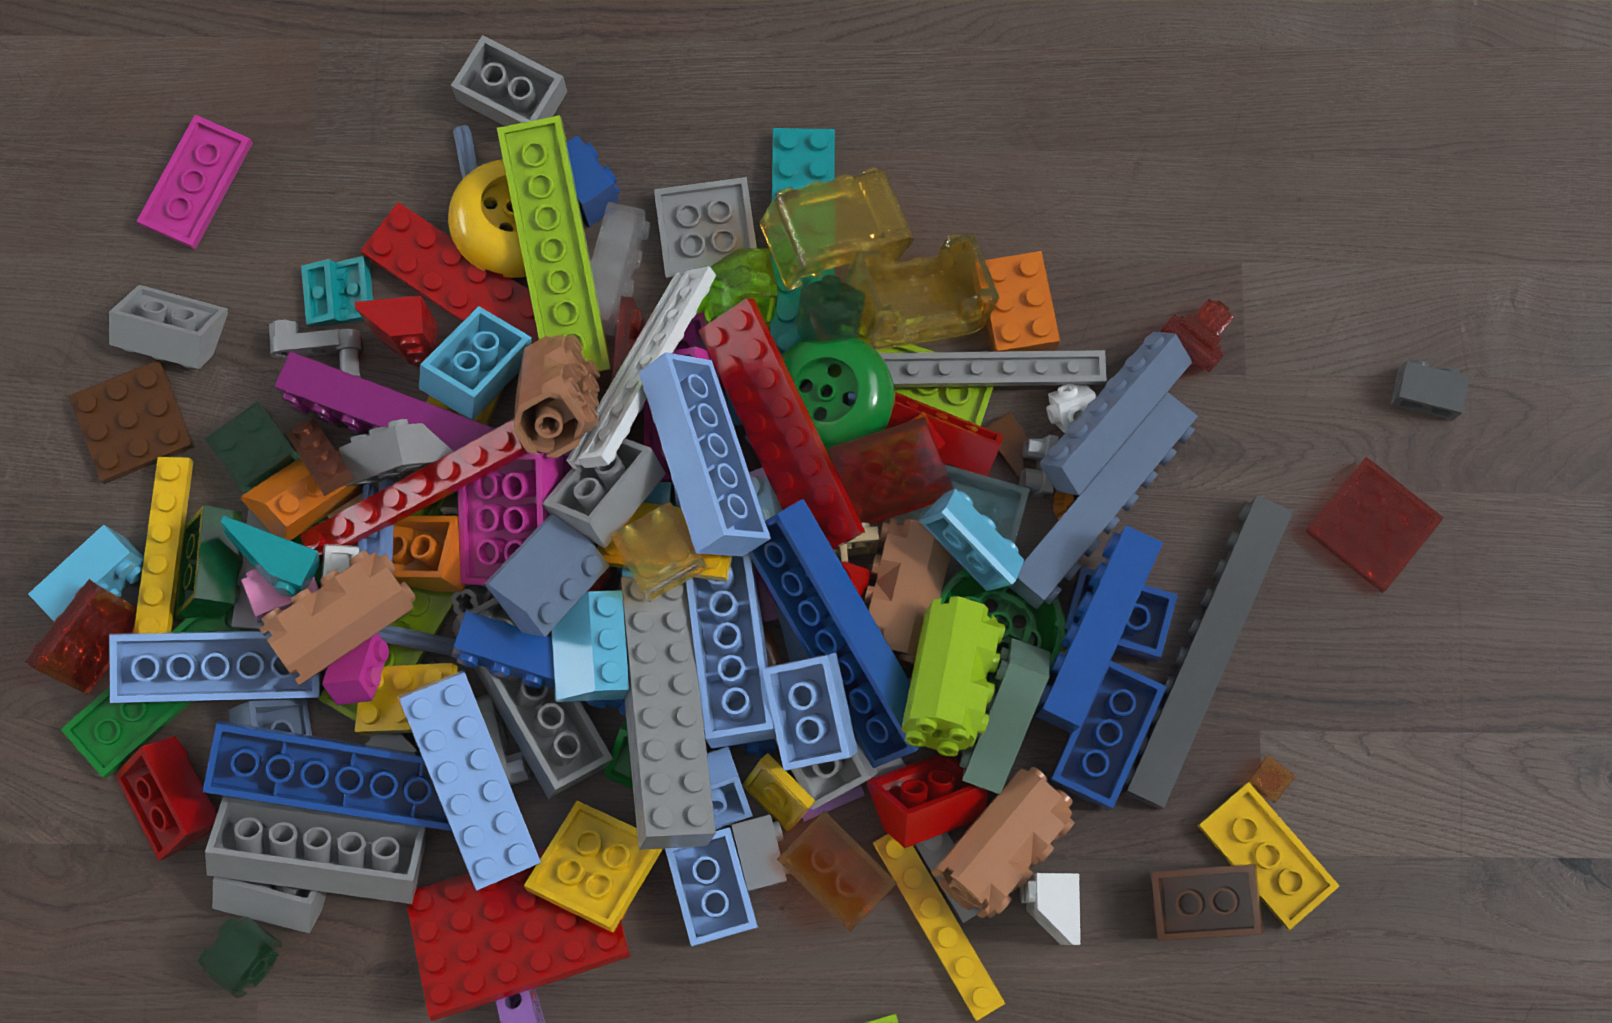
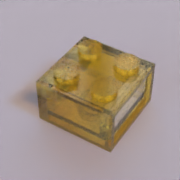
(659, 552)

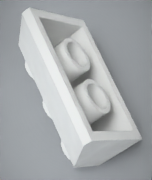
(1054, 904)

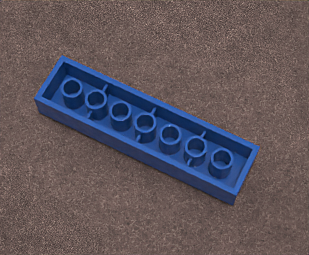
(833, 619)
(322, 775)

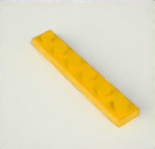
(163, 545)
(940, 927)

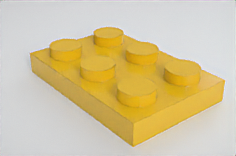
(385, 712)

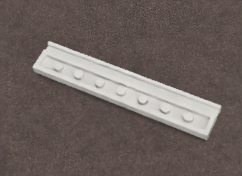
(626, 393)

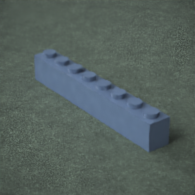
(1102, 500)

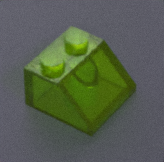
(743, 276)

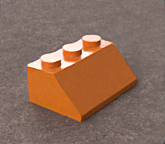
(293, 501)

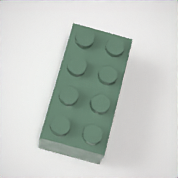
(1017, 691)

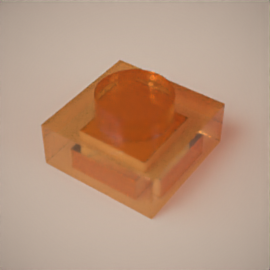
(1271, 779)

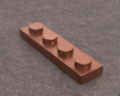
(319, 456)

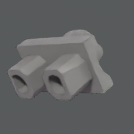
(1037, 479)

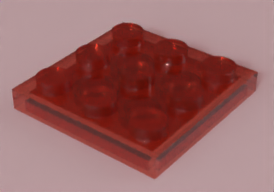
(892, 471)
(1374, 524)
(78, 642)

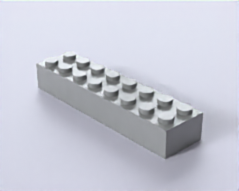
(665, 722)

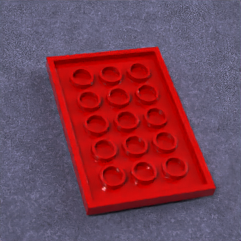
(499, 942)

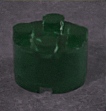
(829, 311)
(240, 956)

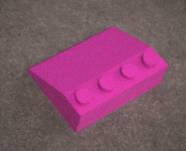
(503, 512)

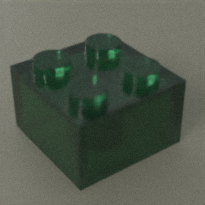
(252, 447)

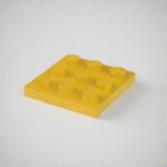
(592, 867)

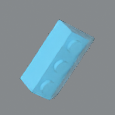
(973, 540)
(591, 649)

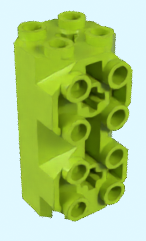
(951, 675)

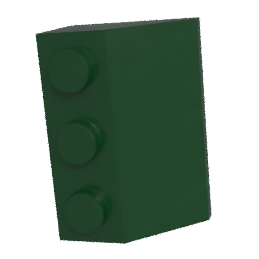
(208, 566)

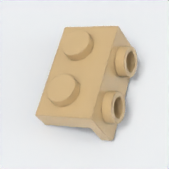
(864, 544)

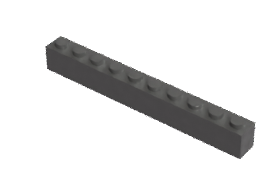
(1207, 651)

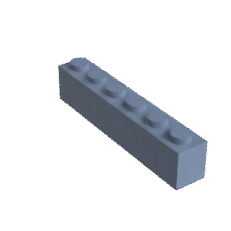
(1115, 412)

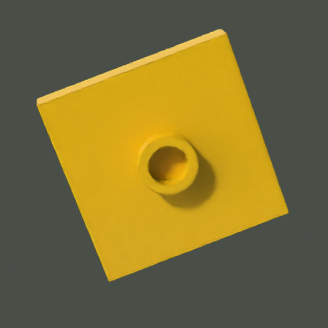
(778, 792)

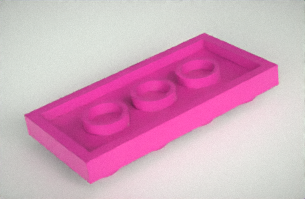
(194, 182)

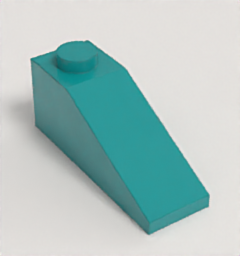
(280, 561)

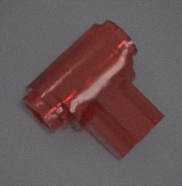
(1202, 333)

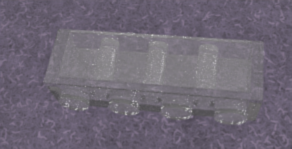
(616, 258)

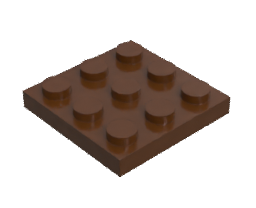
(131, 421)

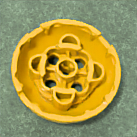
(478, 230)

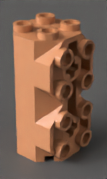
(555, 396)
(906, 582)
(338, 615)
(1004, 842)

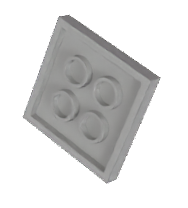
(703, 223)

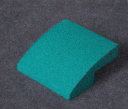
(334, 288)

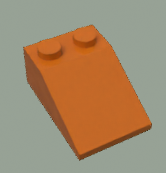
(428, 553)

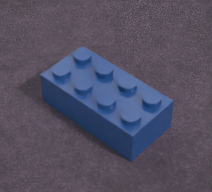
(1105, 746)

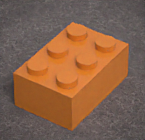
(1025, 309)

